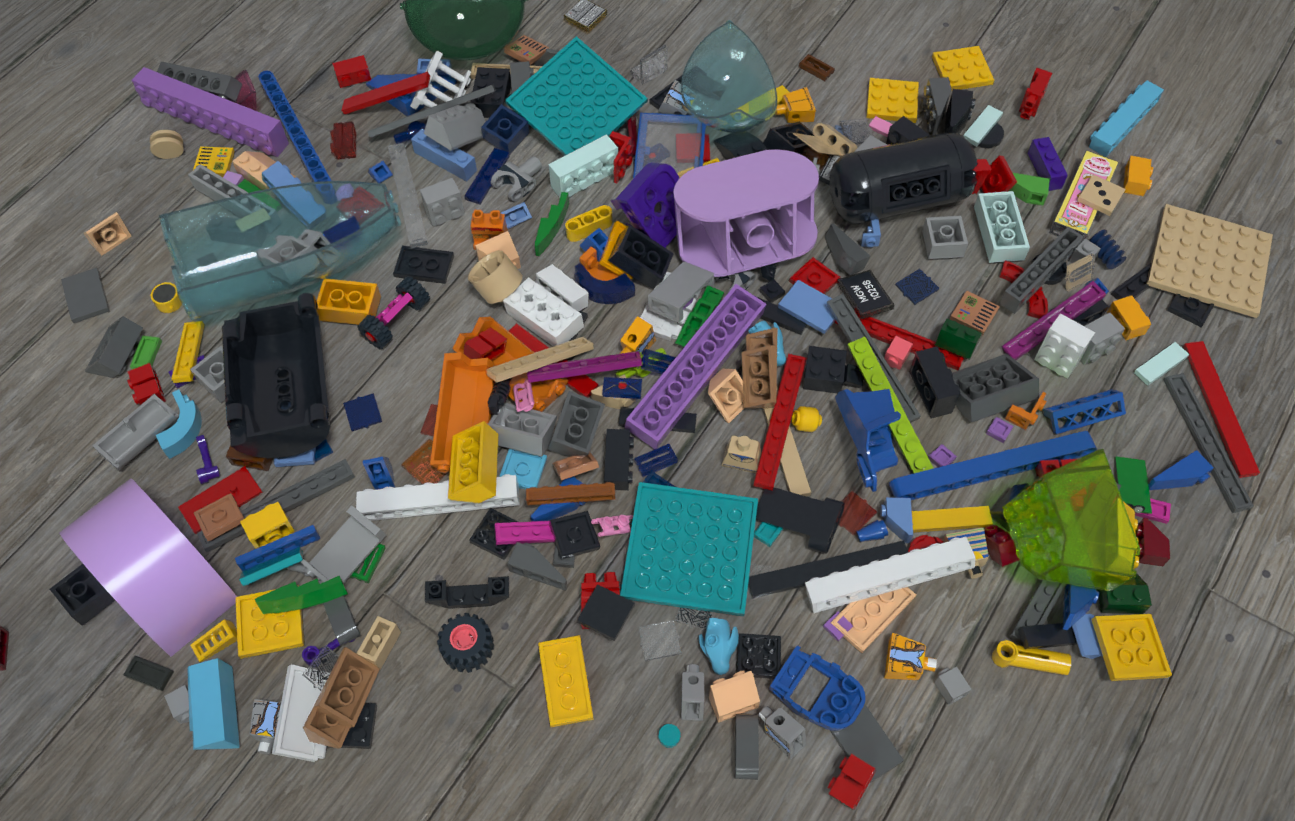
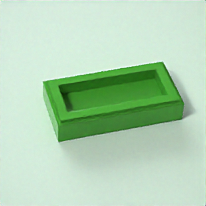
(146, 351)

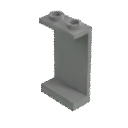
(678, 290)
(346, 548)

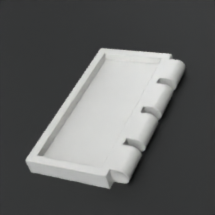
(666, 327)
(295, 708)

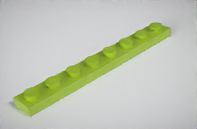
(901, 429)

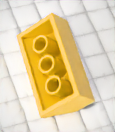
(473, 464)

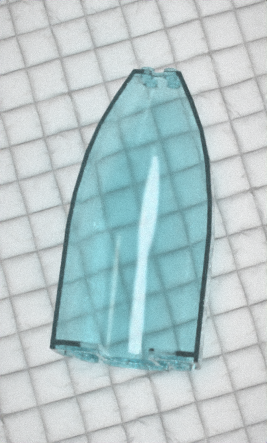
(219, 240)

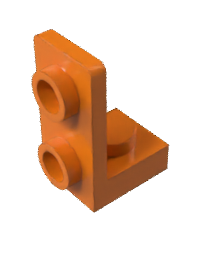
(590, 262)
(1023, 418)

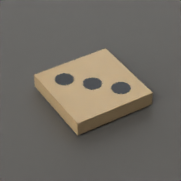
(1101, 195)

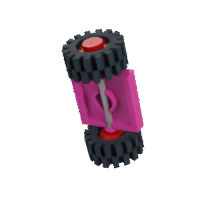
(374, 327)

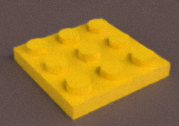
(964, 67)
(892, 99)
(266, 632)
(1131, 647)

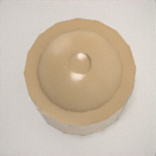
(495, 277)

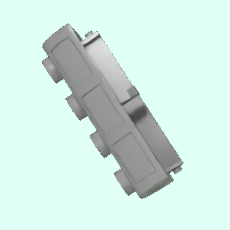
(136, 432)

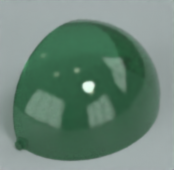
(464, 26)

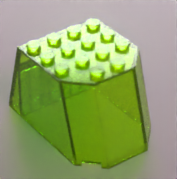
(1075, 526)

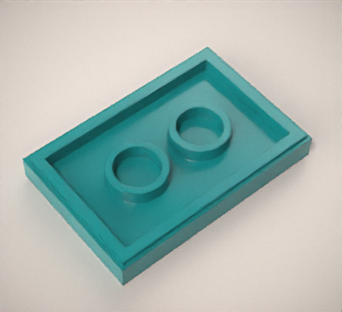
(271, 566)

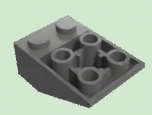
(935, 102)

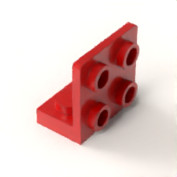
(623, 157)

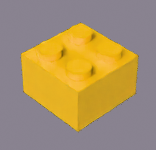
(267, 525)

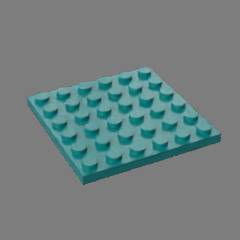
(576, 98)
(690, 549)

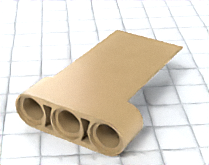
(824, 142)

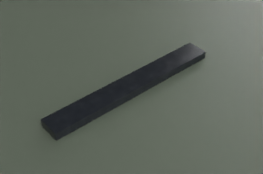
(797, 575)

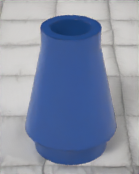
(873, 531)

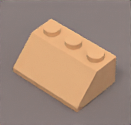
(252, 165)

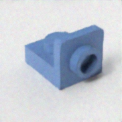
(872, 236)

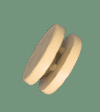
(166, 144)

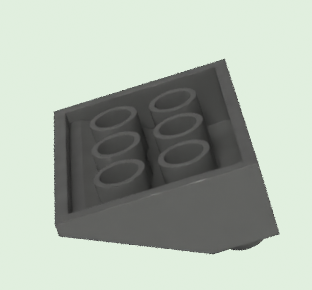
(994, 387)

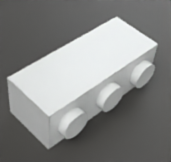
(563, 287)

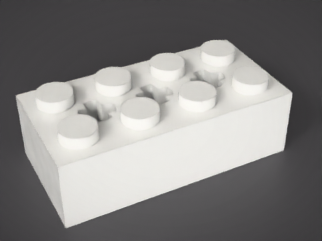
(543, 313)

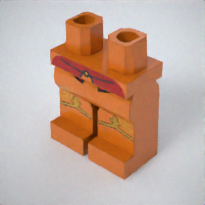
(487, 225)

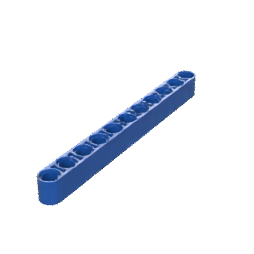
(293, 128)
(991, 466)

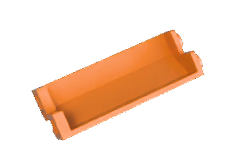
(543, 391)
(460, 403)

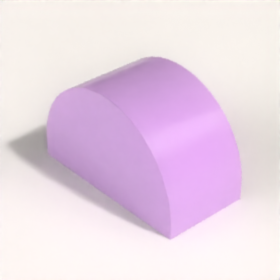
(149, 567)

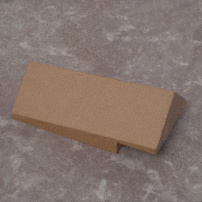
(760, 369)
(340, 700)

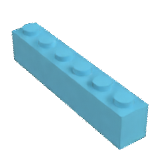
(1125, 118)

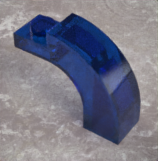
(605, 292)

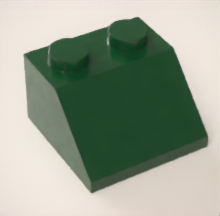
(958, 339)
(1128, 598)

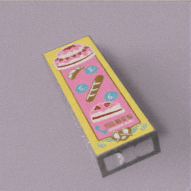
(1076, 214)

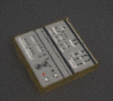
(585, 15)

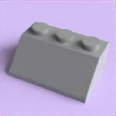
(523, 430)

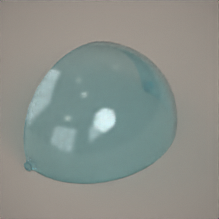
(725, 75)

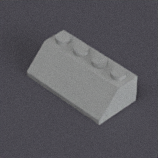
(456, 126)

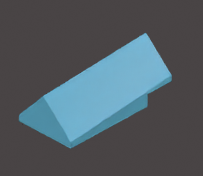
(212, 705)

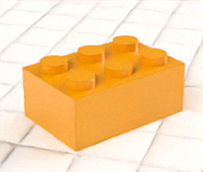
(347, 301)

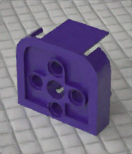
(638, 200)

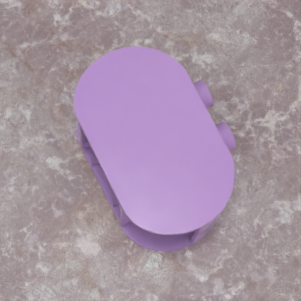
(746, 211)

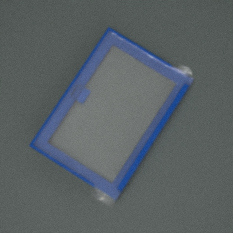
(671, 141)

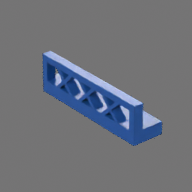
(1081, 405)

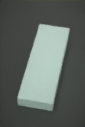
(982, 125)
(1161, 363)

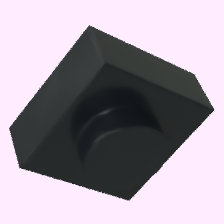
(772, 291)
(853, 376)

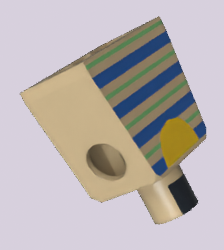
(977, 541)

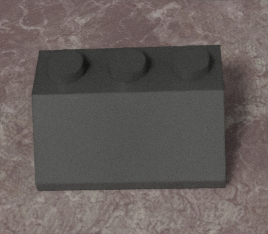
(115, 348)
(576, 425)

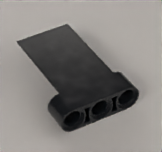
(802, 515)

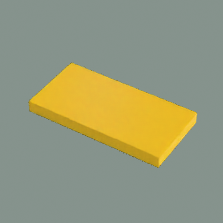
(565, 681)

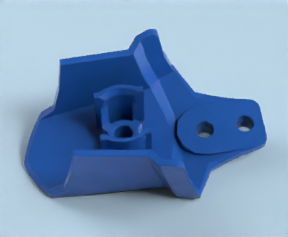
(867, 422)

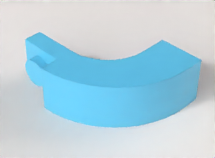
(185, 430)

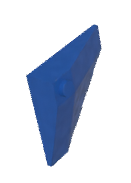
(403, 102)

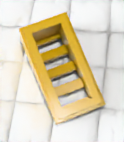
(219, 629)

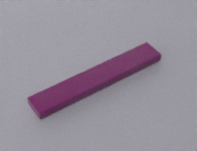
(1037, 331)
(585, 366)

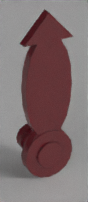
(632, 128)

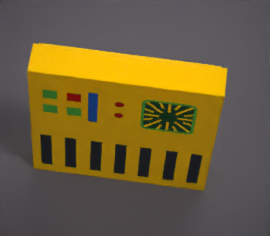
(215, 159)

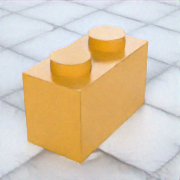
(1137, 175)
(1130, 316)

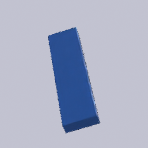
(278, 547)

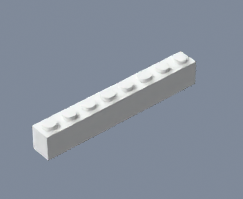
(430, 499)
(890, 574)

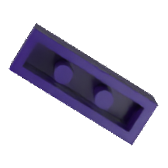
(1047, 162)

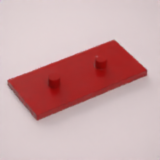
(239, 484)

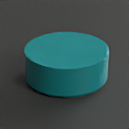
(669, 735)

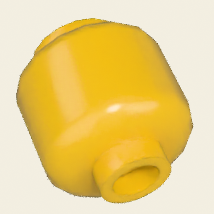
(806, 419)

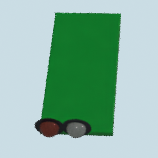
(1134, 483)

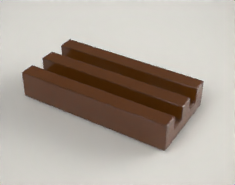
(815, 68)

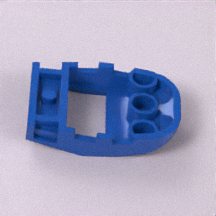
(837, 704)

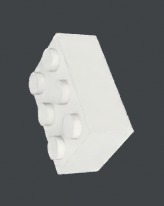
(1064, 345)

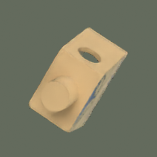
(742, 454)

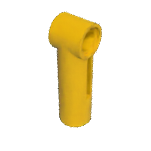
(1032, 659)

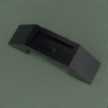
(467, 596)

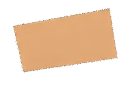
(872, 616)

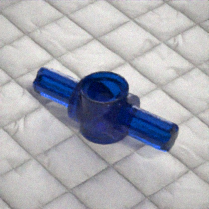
(413, 129)

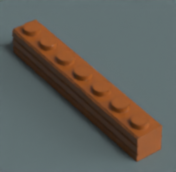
(570, 493)

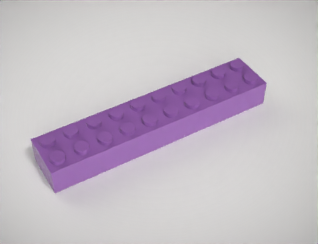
(211, 112)
(694, 366)

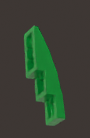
(550, 226)
(703, 309)
(297, 597)

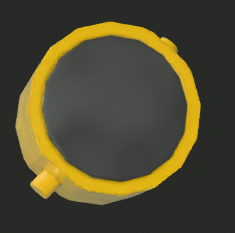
(166, 297)

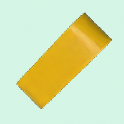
(588, 222)

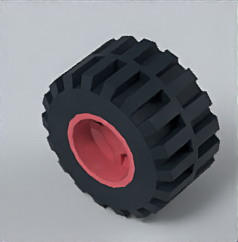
(465, 642)

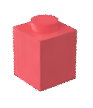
(898, 352)

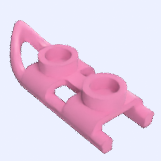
(525, 394)
(607, 524)

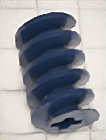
(1108, 252)

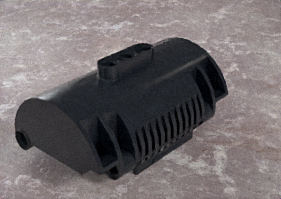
(275, 379)

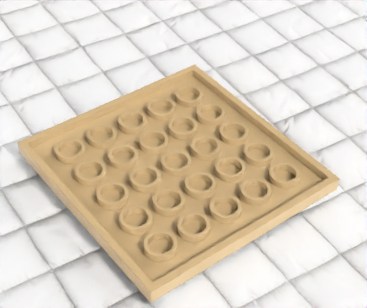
(1210, 260)

